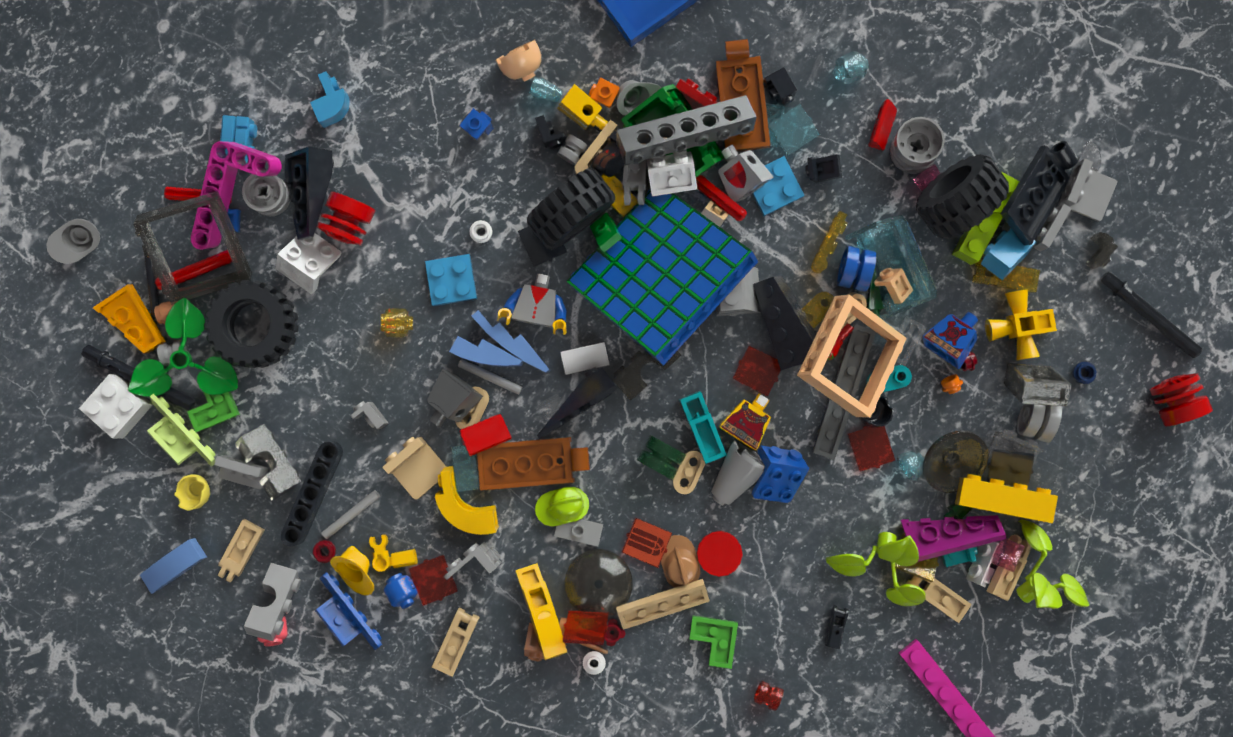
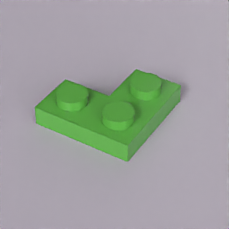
(217, 410)
(720, 634)

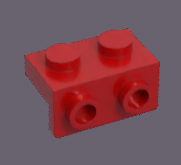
(694, 96)

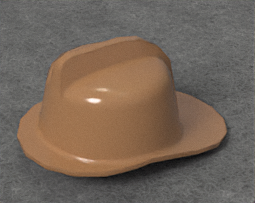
(680, 562)

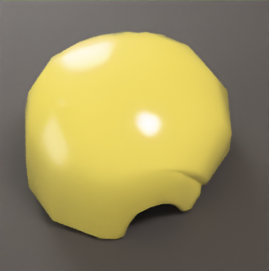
(192, 492)

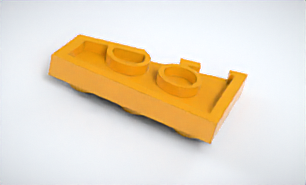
(132, 318)

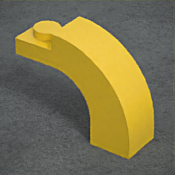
(460, 514)

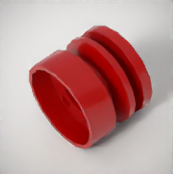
(345, 218)
(1181, 399)

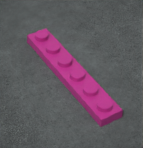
(944, 691)

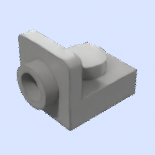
(374, 416)

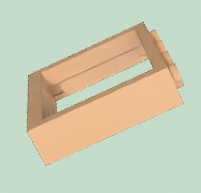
(824, 343)

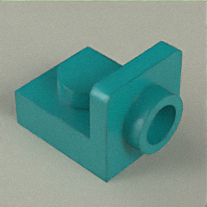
(960, 557)

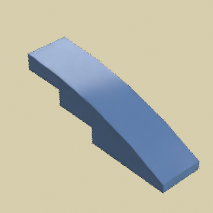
(517, 346)

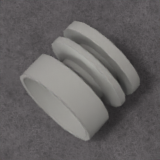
(924, 135)

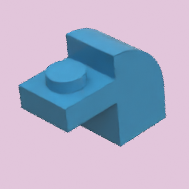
(334, 105)

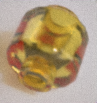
(396, 322)

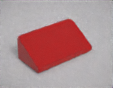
(883, 125)
(485, 434)

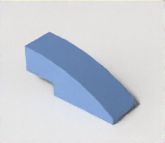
(484, 354)
(173, 565)

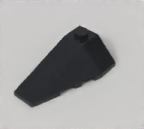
(309, 175)
(587, 394)

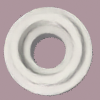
(478, 225)
(597, 656)

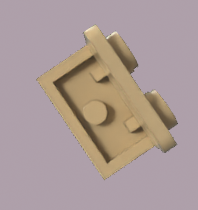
(415, 467)

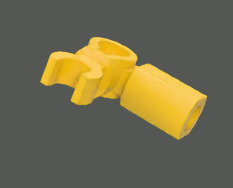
(383, 562)

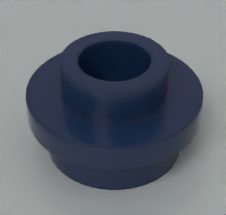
(1090, 369)

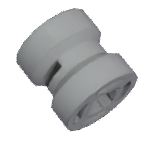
(572, 149)
(164, 351)

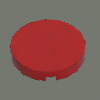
(719, 553)

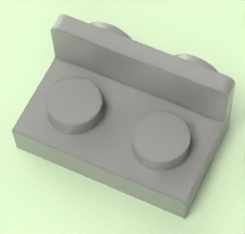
(240, 471)

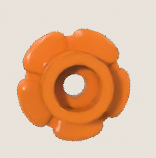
(951, 384)

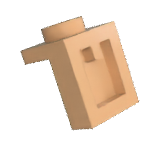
(896, 284)

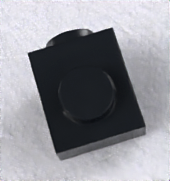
(824, 168)

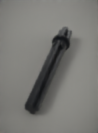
(1151, 314)
(124, 370)

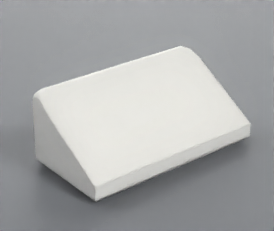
(584, 358)

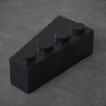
(785, 321)

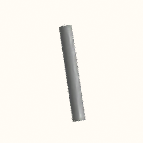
(489, 376)
(352, 513)

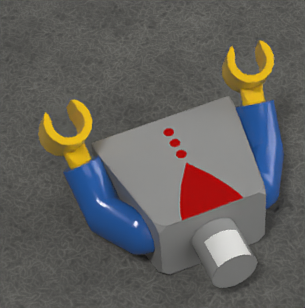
(536, 306)

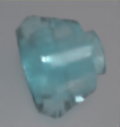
(911, 464)

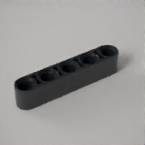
(303, 501)

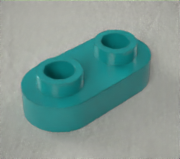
(893, 382)

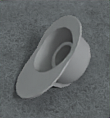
(633, 94)
(73, 241)

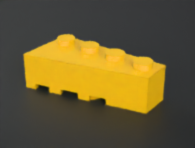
(1006, 499)

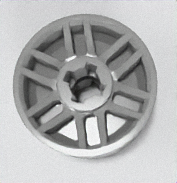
(255, 191)
(1039, 421)

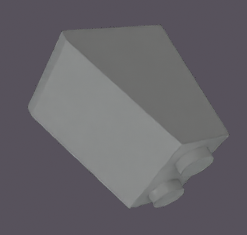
(742, 298)

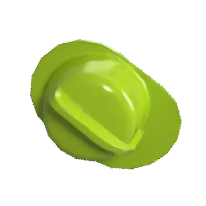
(562, 506)

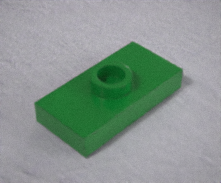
(605, 232)

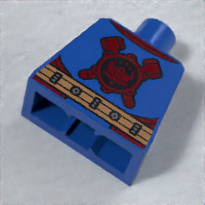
(952, 338)

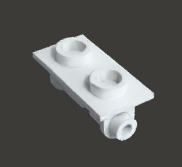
(980, 571)

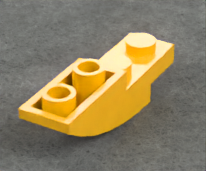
(541, 611)

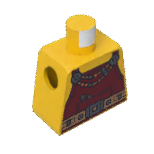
(748, 422)

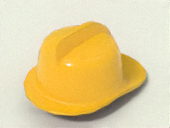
(353, 570)

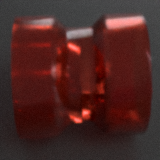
(768, 695)

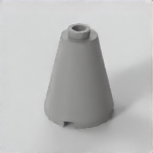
(737, 473)

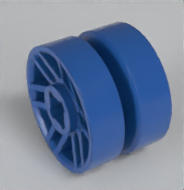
(856, 268)

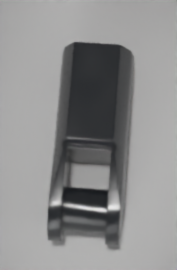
(836, 631)

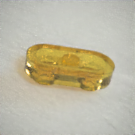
(815, 308)

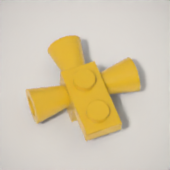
(1021, 324)

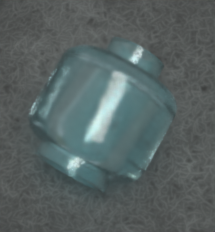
(851, 67)

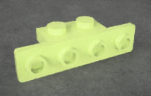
(175, 437)

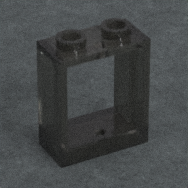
(1039, 386)

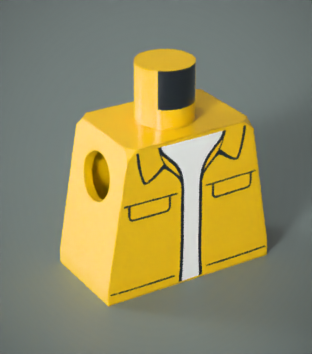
(575, 102)

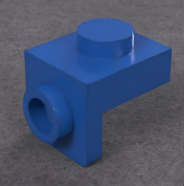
(477, 124)

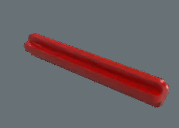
(199, 268)

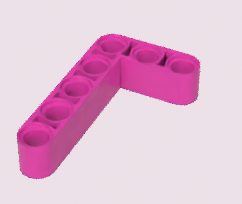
(213, 182)

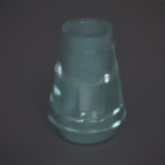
(545, 90)

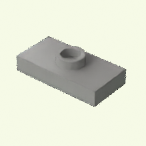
(580, 531)

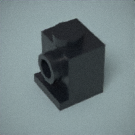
(780, 87)

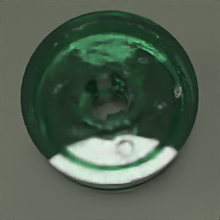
(661, 457)

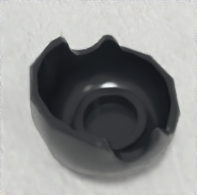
(881, 416)

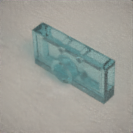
(465, 469)

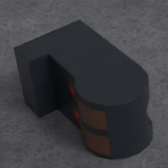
(609, 160)

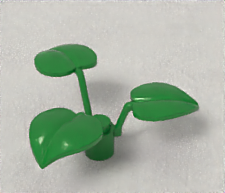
(216, 375)

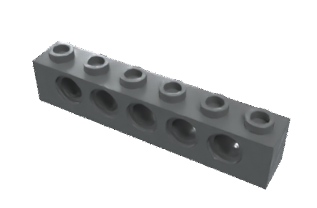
(685, 130)

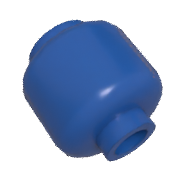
(400, 591)

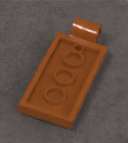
(748, 83)
(530, 463)

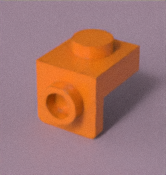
(604, 92)

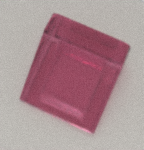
(926, 177)
(1008, 554)

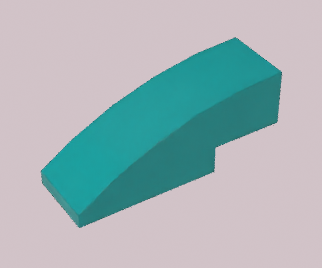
(702, 427)

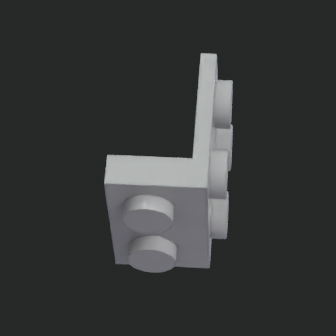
(486, 556)

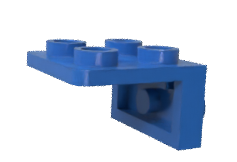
(781, 475)

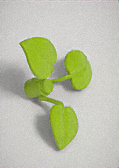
(902, 552)
(1036, 584)

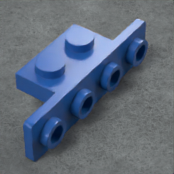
(342, 617)

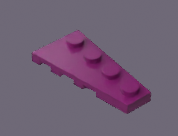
(952, 535)

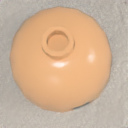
(521, 61)

